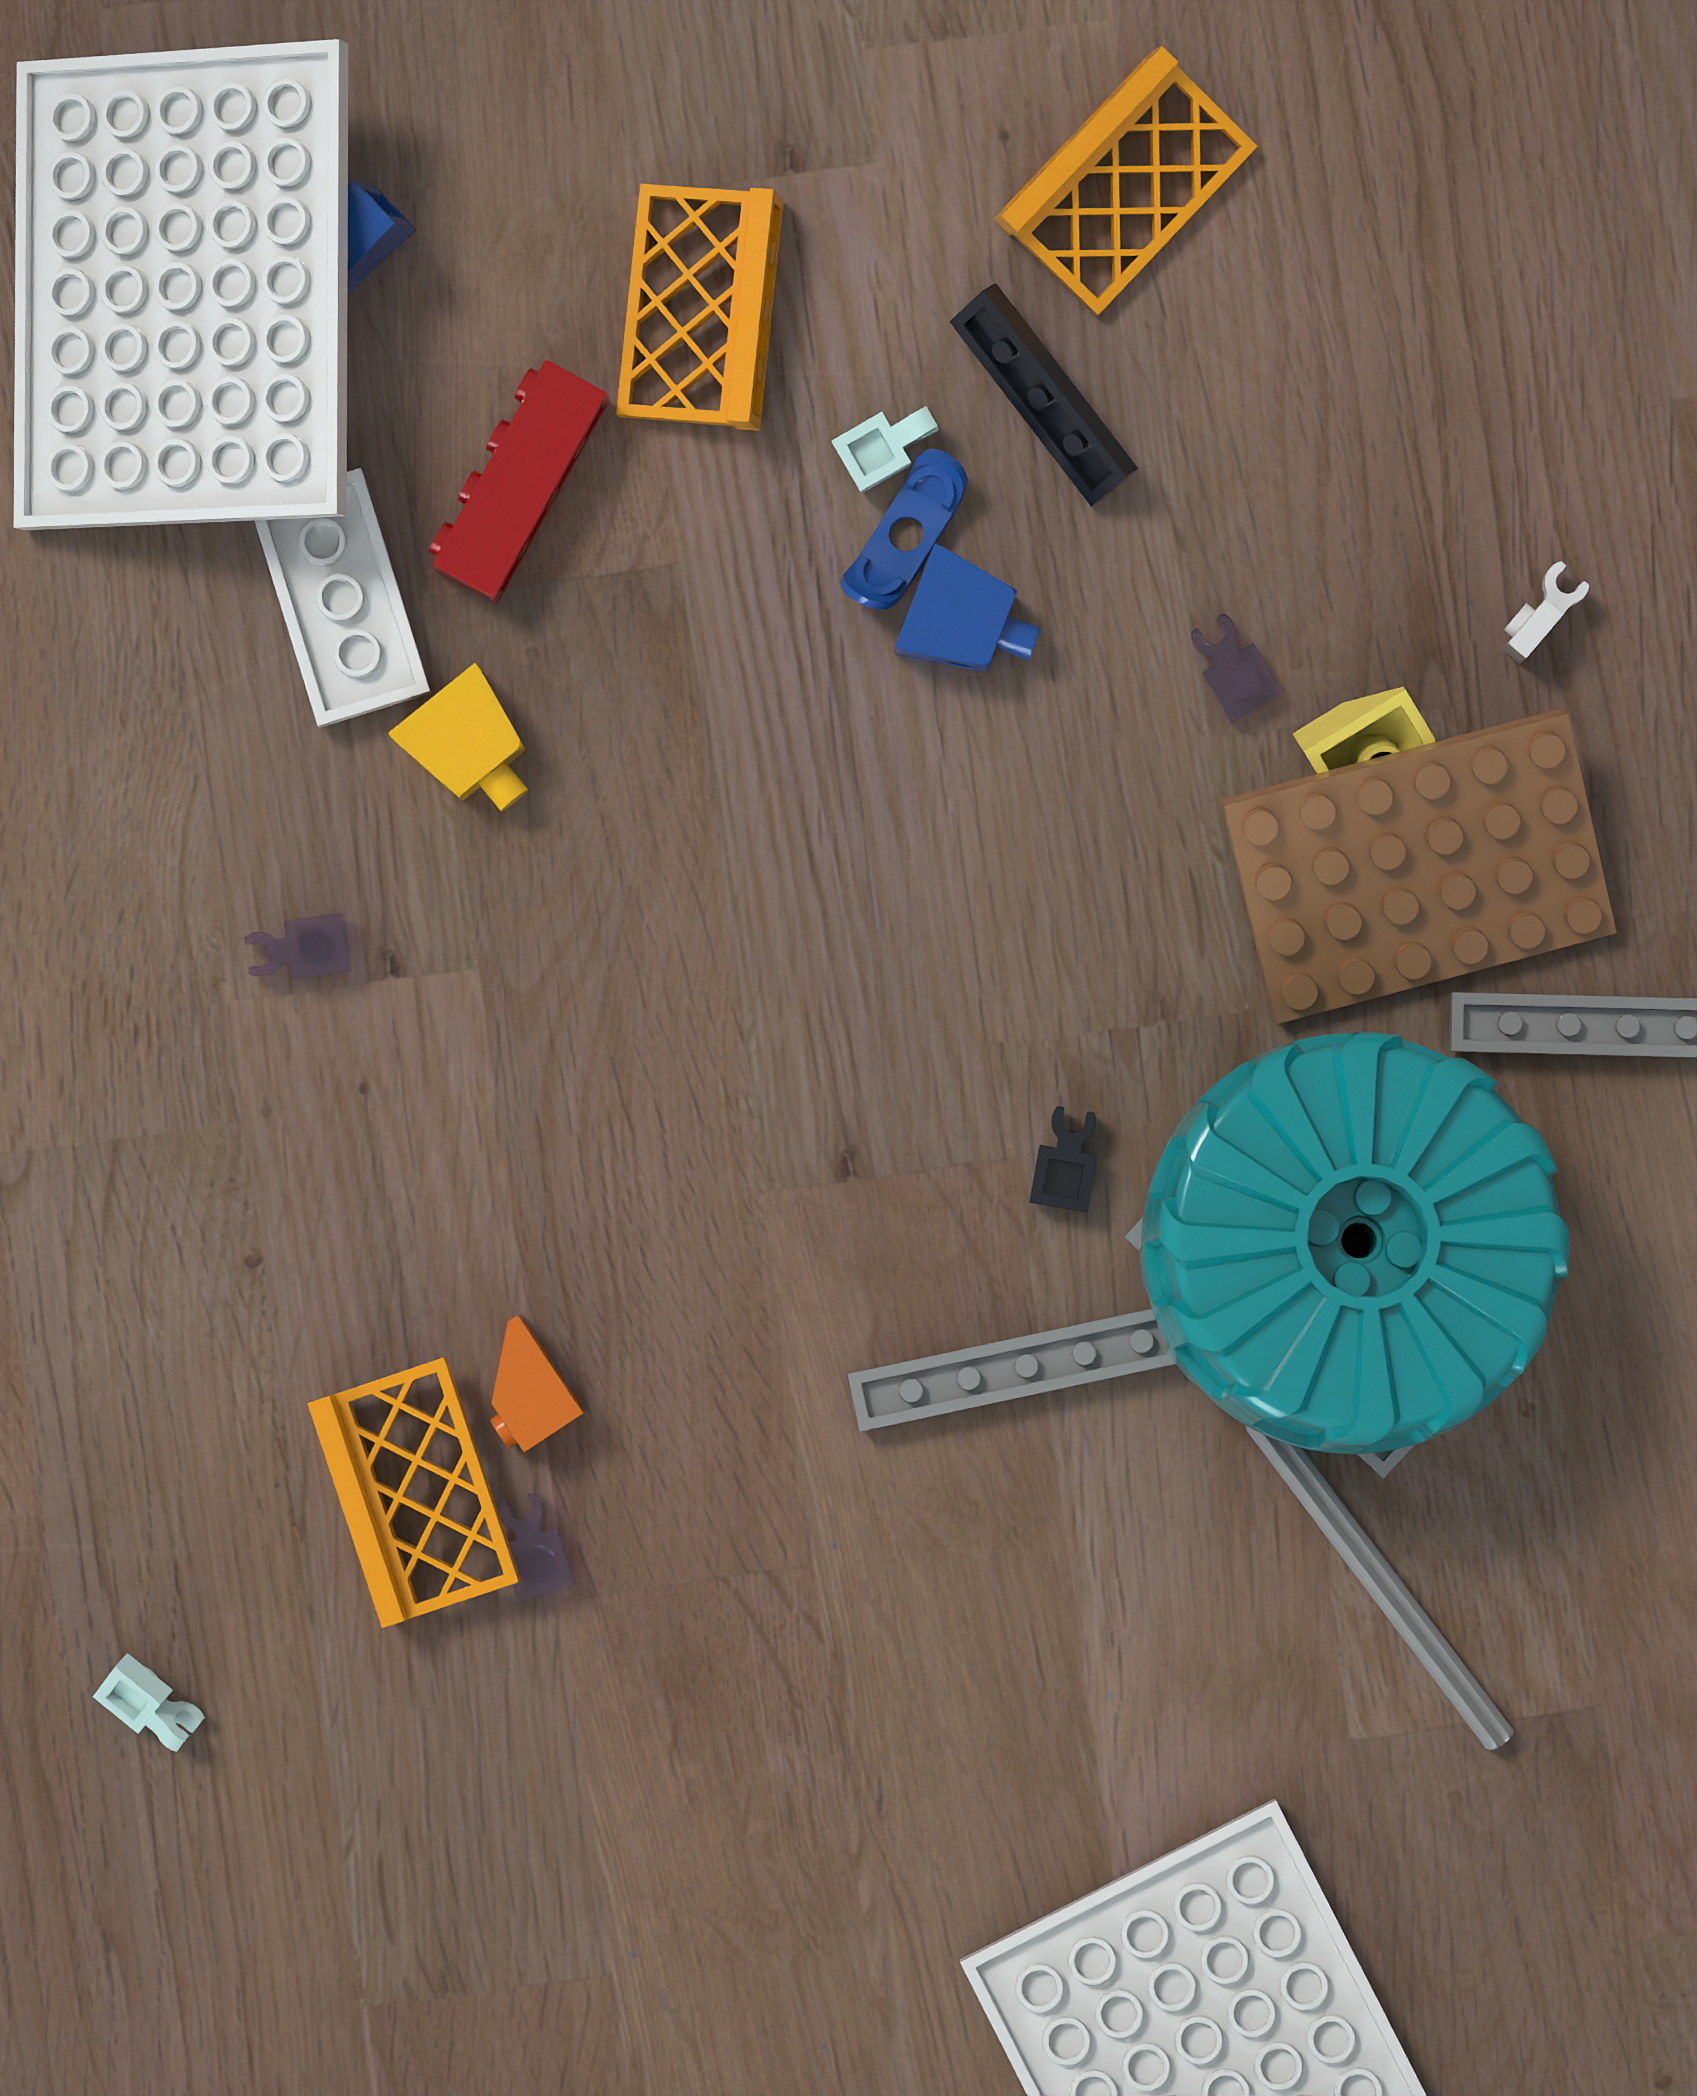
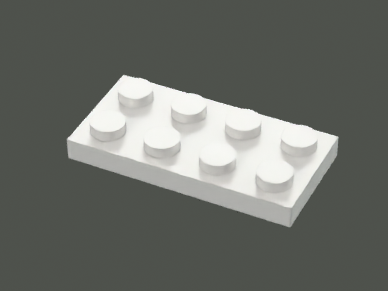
(344, 609)

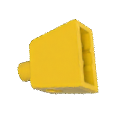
(465, 740)

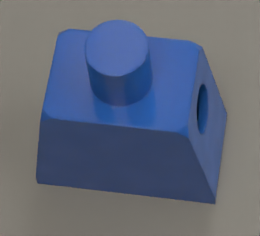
(373, 230)
(962, 616)

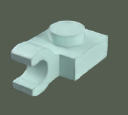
(876, 449)
(141, 1701)

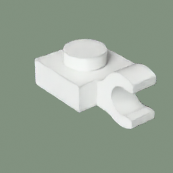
(1532, 625)

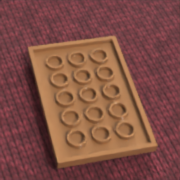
(1419, 865)

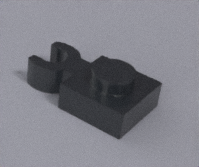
(1063, 1172)

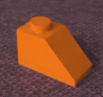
(529, 1390)

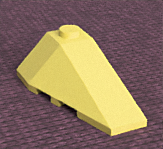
(1363, 730)

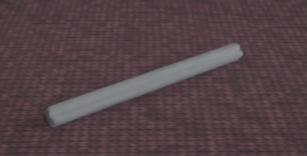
(1387, 1590)

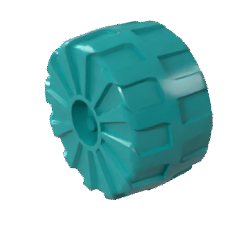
(1253, 1262)

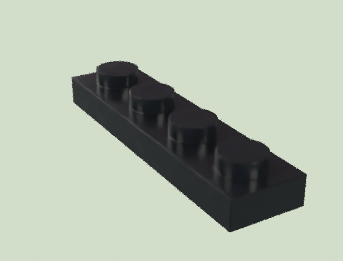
(1043, 394)

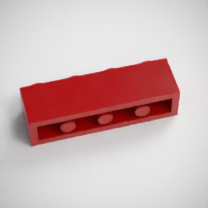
(520, 480)

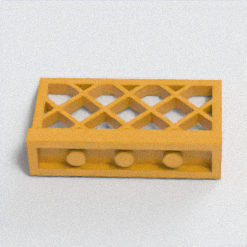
(1090, 144)
(749, 312)
(365, 1507)

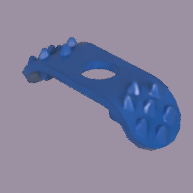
(928, 496)

